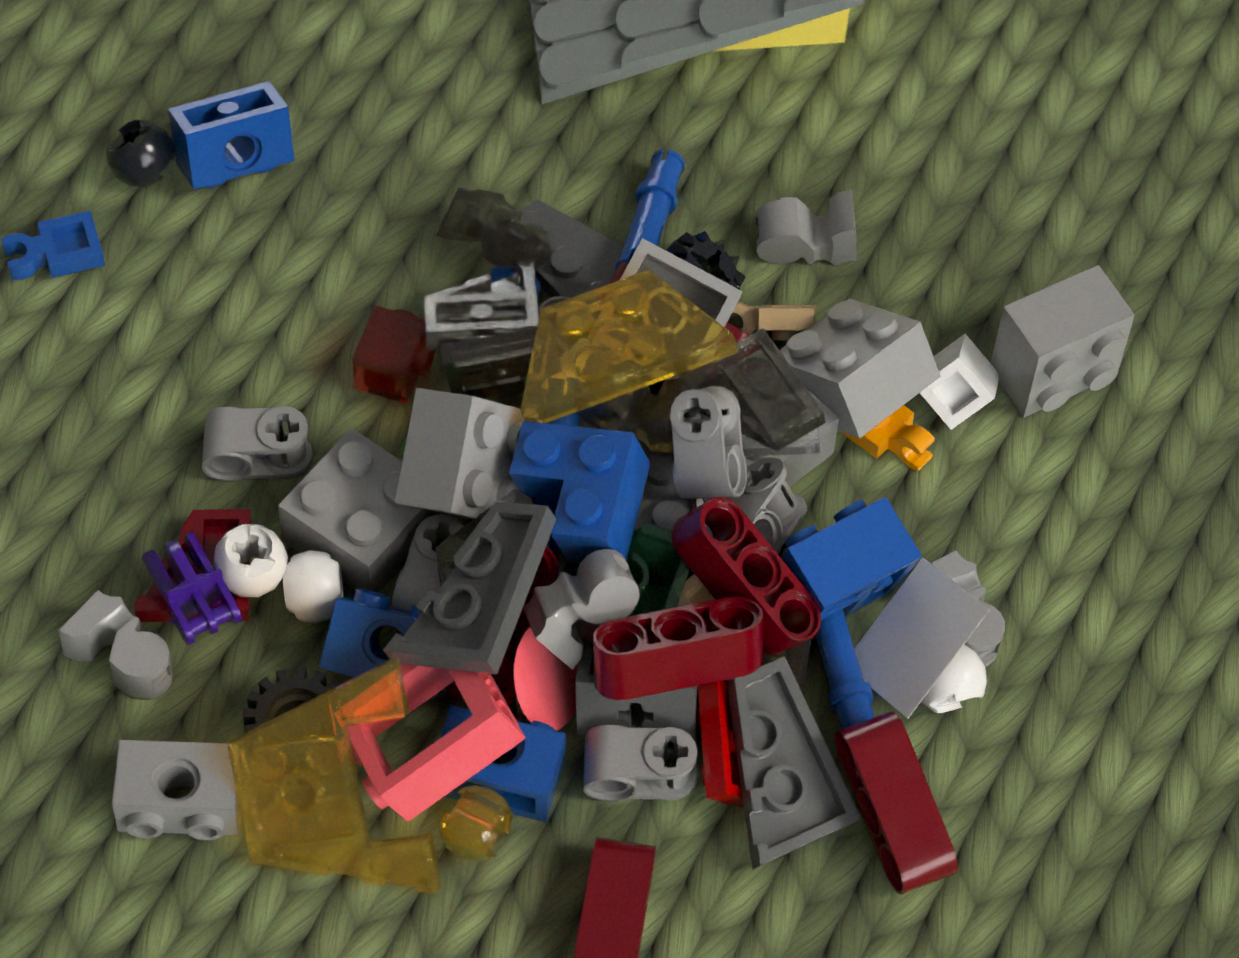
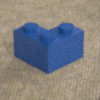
(590, 478)
(854, 558)

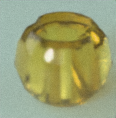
(476, 823)

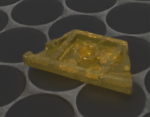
(616, 344)

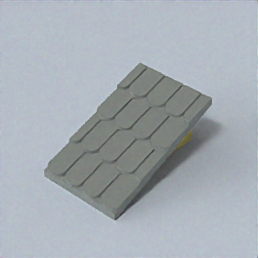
(610, 40)

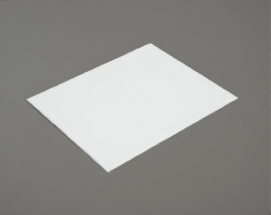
(917, 636)

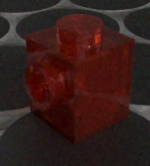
(392, 354)

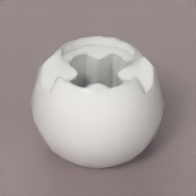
(264, 571)
(312, 586)
(960, 681)

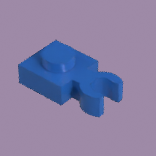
(63, 245)

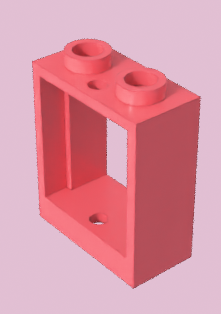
(450, 759)

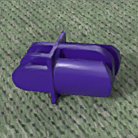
(193, 592)

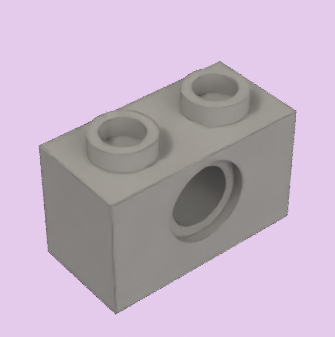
(154, 768)

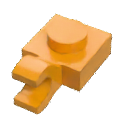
(900, 437)

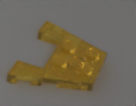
(304, 790)

